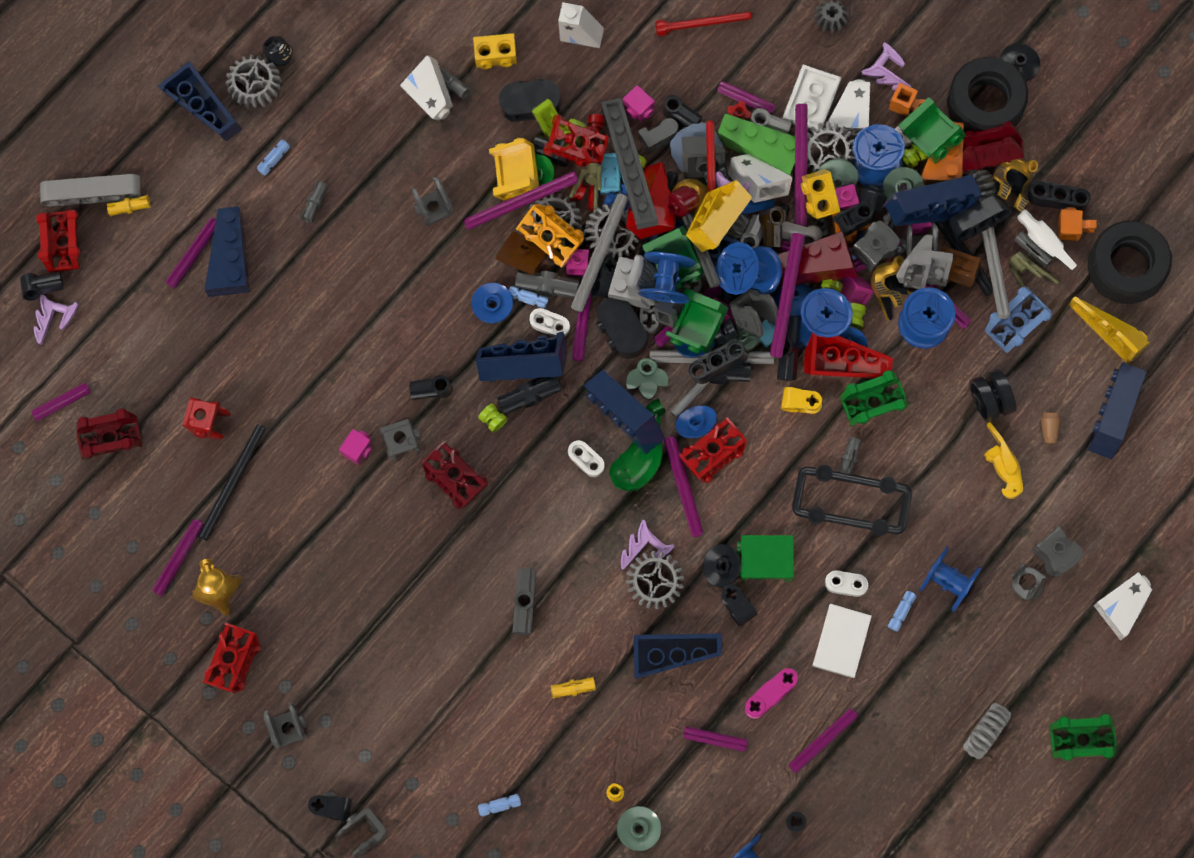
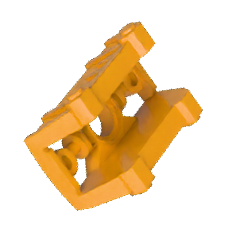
(557, 226)

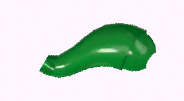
(634, 467)

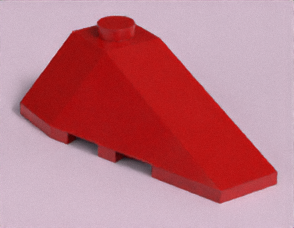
(657, 184)
(843, 358)

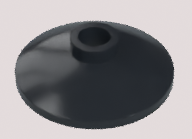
(1031, 63)
(714, 565)

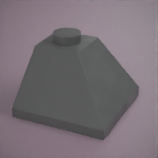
(695, 157)

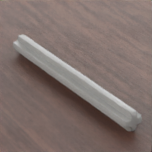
(599, 252)
(996, 273)
(673, 356)

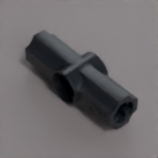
(788, 362)
(529, 394)

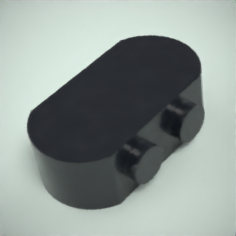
(522, 97)
(622, 328)

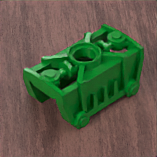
(870, 389)
(1087, 727)

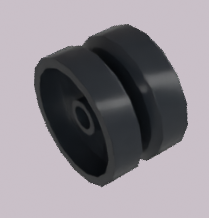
(992, 395)

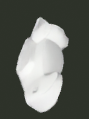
(1045, 238)

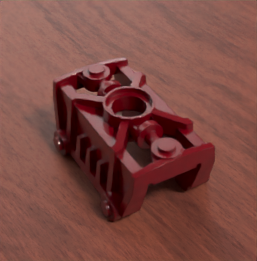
(992, 147)
(104, 425)
(449, 485)

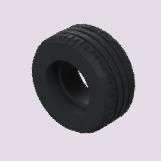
(987, 72)
(1136, 236)

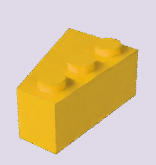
(717, 215)

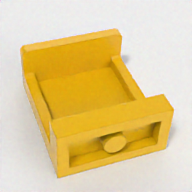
(514, 168)

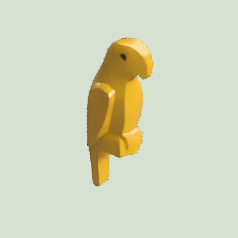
(1005, 465)

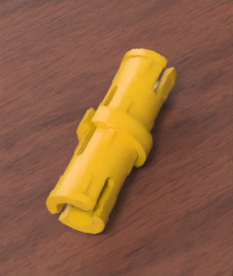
(128, 205)
(573, 687)
(615, 787)

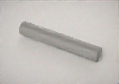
(687, 399)

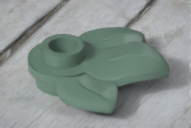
(647, 381)

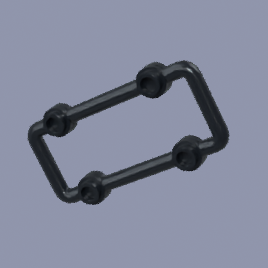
(817, 515)

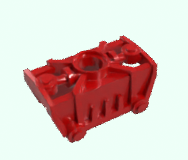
(571, 151)
(50, 238)
(716, 460)
(241, 663)

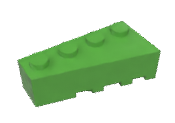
(759, 141)

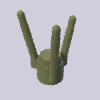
(593, 176)
(1021, 263)

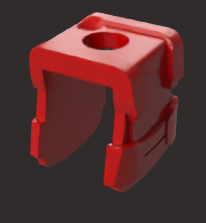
(203, 428)

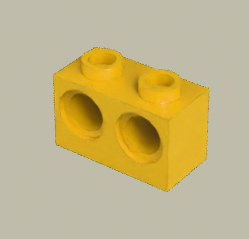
(494, 45)
(825, 192)

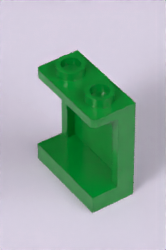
(931, 131)
(677, 243)
(698, 322)
(766, 557)

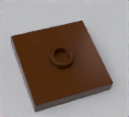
(521, 253)

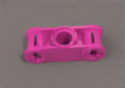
(771, 693)

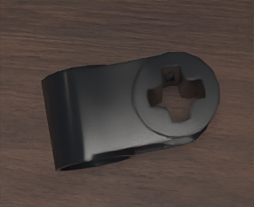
(850, 220)
(604, 278)
(740, 607)
(334, 807)

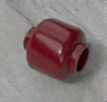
(683, 201)

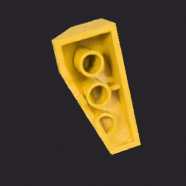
(1119, 335)

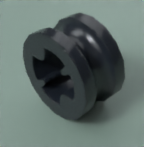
(795, 828)

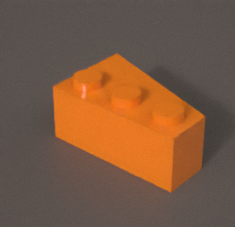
(945, 169)

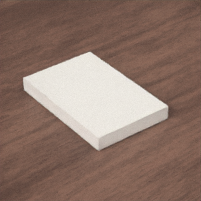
(817, 91)
(841, 641)

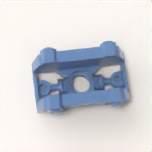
(1015, 311)

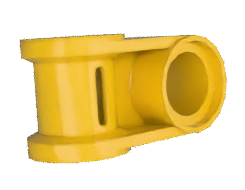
(799, 401)

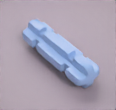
(273, 157)
(528, 297)
(902, 611)
(499, 805)

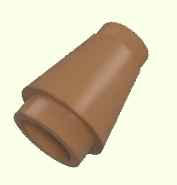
(1050, 426)

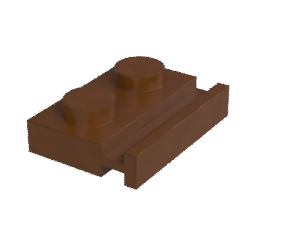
(963, 267)

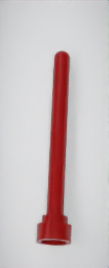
(664, 27)
(595, 121)
(710, 142)

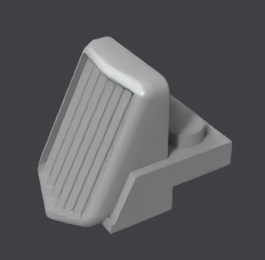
(925, 266)
(630, 278)

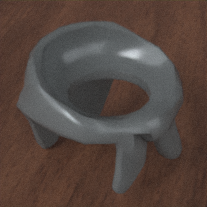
(1035, 591)

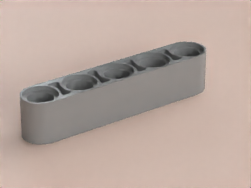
(89, 190)

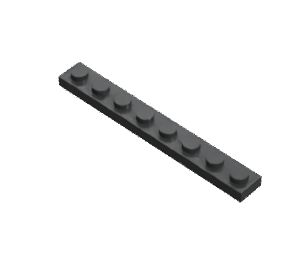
(629, 163)

